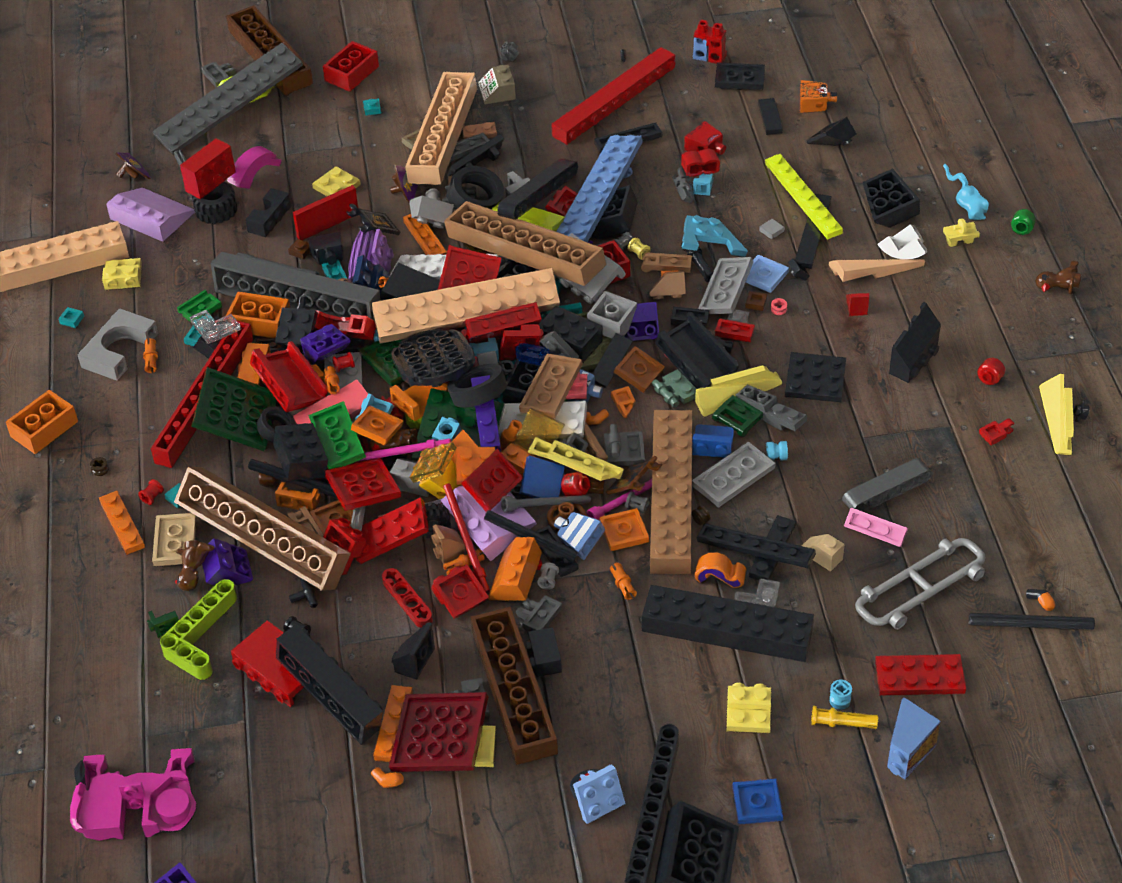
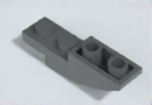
(773, 412)

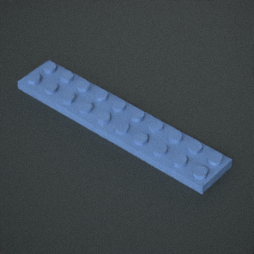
(600, 186)

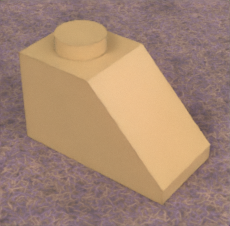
(828, 550)

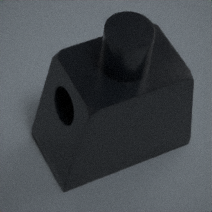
(326, 248)

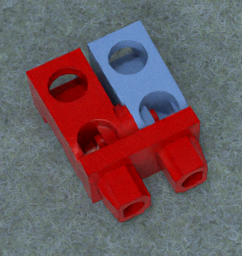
(710, 42)

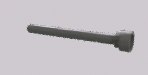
(510, 504)

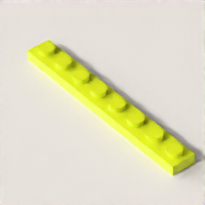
(804, 196)

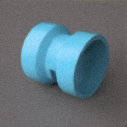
(776, 450)
(840, 694)

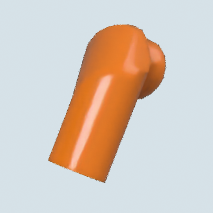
(596, 419)
(387, 780)

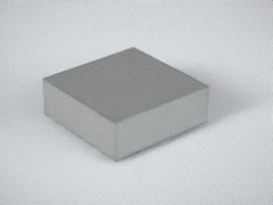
(771, 228)

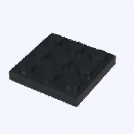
(815, 377)

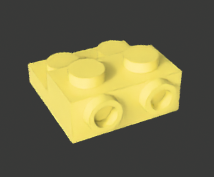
(122, 273)
(748, 708)

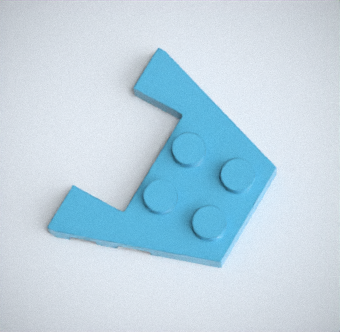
(712, 231)

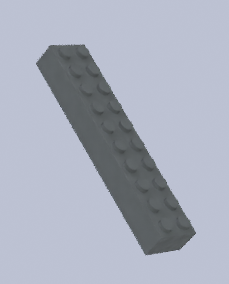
(323, 294)

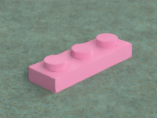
(876, 527)

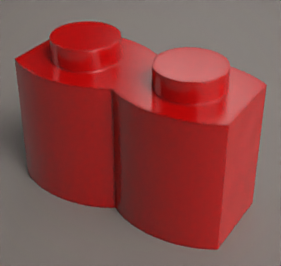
(700, 162)

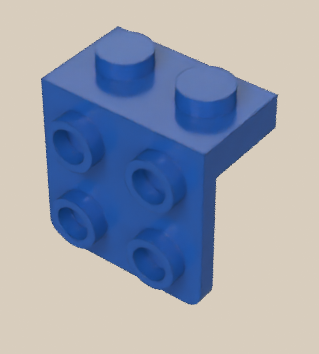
(712, 441)

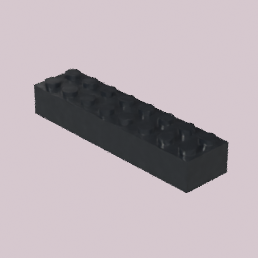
(727, 623)

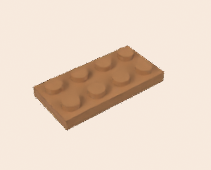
(551, 384)

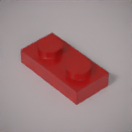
(734, 330)

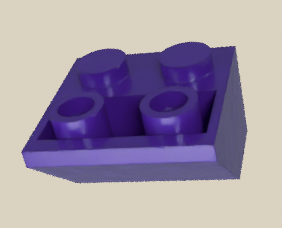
(644, 322)
(323, 343)
(227, 563)

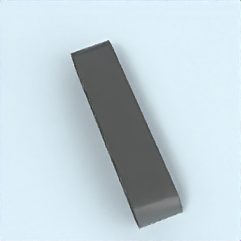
(887, 485)

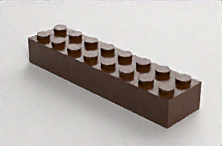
(259, 37)
(514, 686)

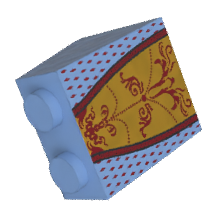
(912, 738)

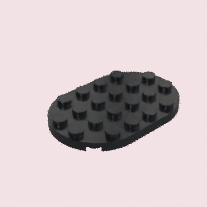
(433, 357)

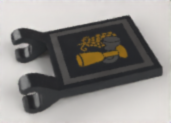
(373, 220)

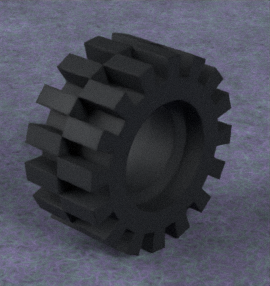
(439, 514)

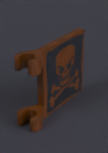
(631, 476)

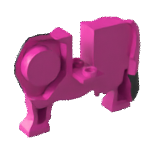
(102, 799)

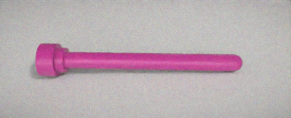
(596, 512)

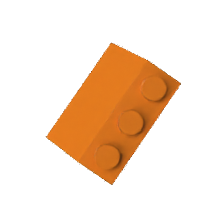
(516, 570)

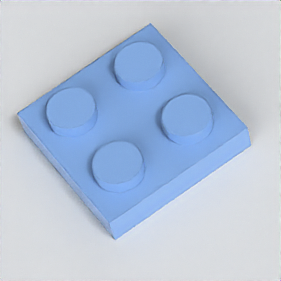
(766, 273)

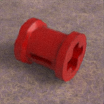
(343, 362)
(151, 491)

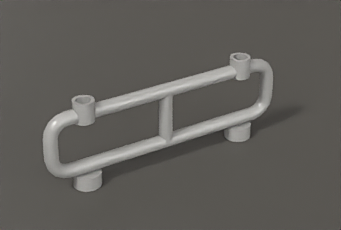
(896, 617)

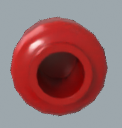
(991, 371)
(575, 484)

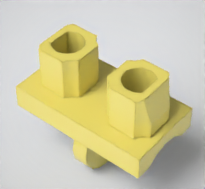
(961, 231)

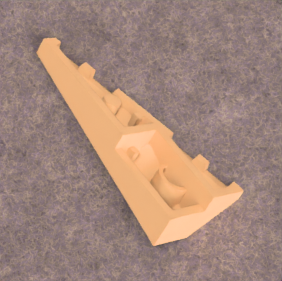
(855, 269)

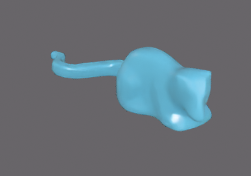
(969, 197)

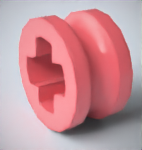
(779, 302)

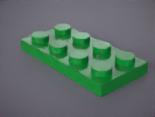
(336, 436)

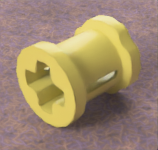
(638, 248)

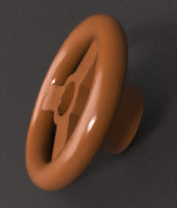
(564, 510)

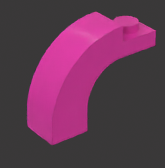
(250, 163)

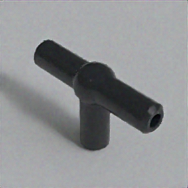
(307, 592)

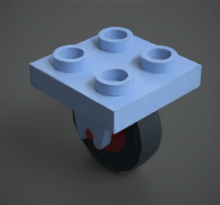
(597, 792)

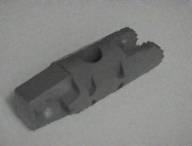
(683, 186)

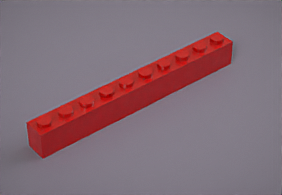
(613, 95)
(178, 429)

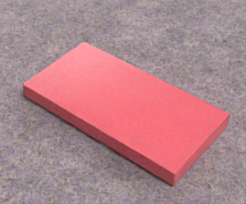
(351, 394)

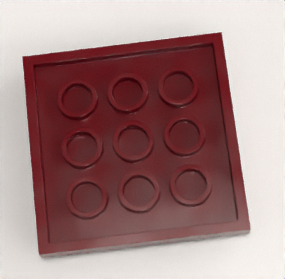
(439, 732)

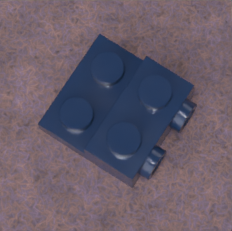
(367, 274)

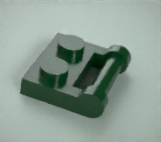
(740, 411)

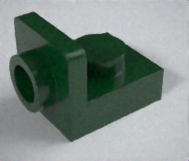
(163, 623)

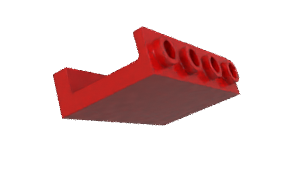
(495, 323)
(289, 377)
(258, 659)

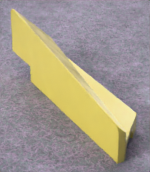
(723, 387)
(1059, 413)
(575, 459)

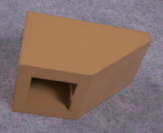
(669, 284)
(447, 543)

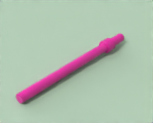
(404, 449)

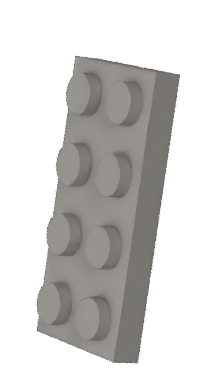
(726, 285)
(733, 474)

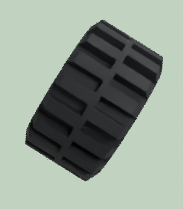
(216, 205)

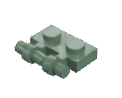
(680, 388)

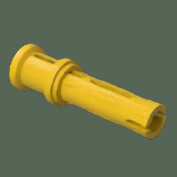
(833, 717)

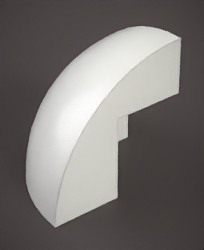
(905, 244)

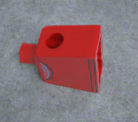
(704, 137)

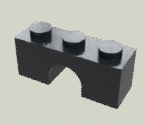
(263, 221)

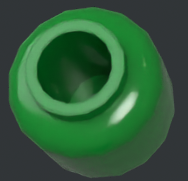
(1023, 222)

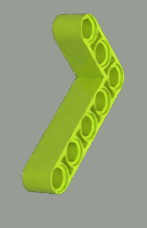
(179, 640)

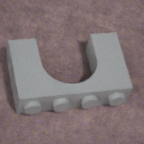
(120, 326)

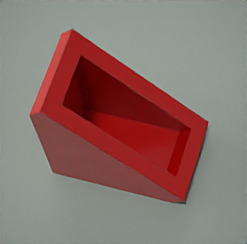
(857, 304)

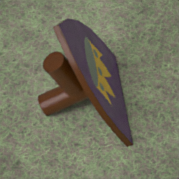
(131, 166)
(401, 181)

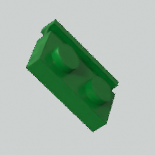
(199, 303)

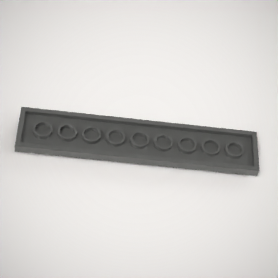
(227, 98)

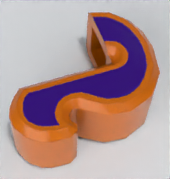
(720, 567)

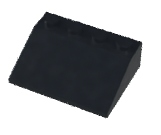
(696, 847)

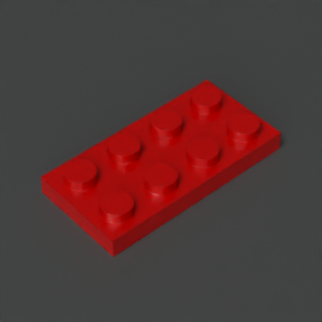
(394, 529)
(920, 674)

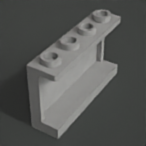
(597, 284)

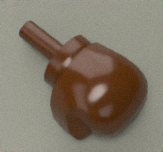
(266, 480)

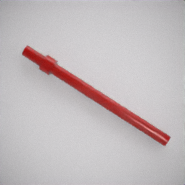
(479, 572)

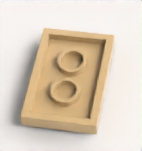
(170, 535)

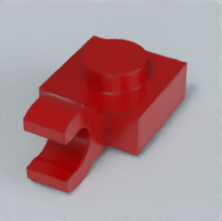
(996, 432)

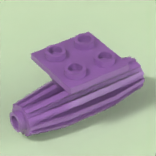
(373, 247)

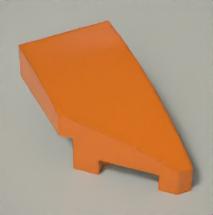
(623, 400)

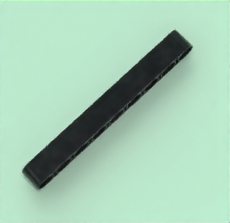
(537, 189)
(667, 745)

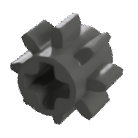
(509, 51)

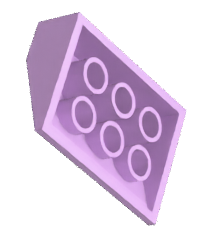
(148, 212)
(487, 536)

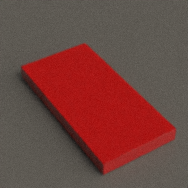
(324, 213)

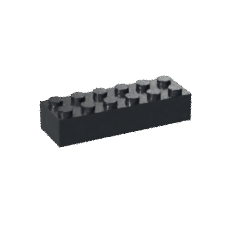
(329, 683)

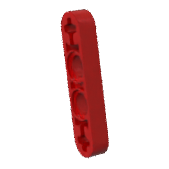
(409, 596)

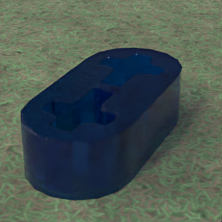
(531, 353)

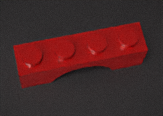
(353, 327)

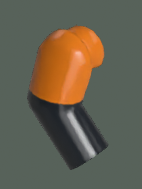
(1043, 598)

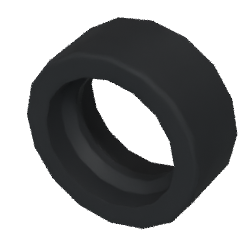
(275, 413)

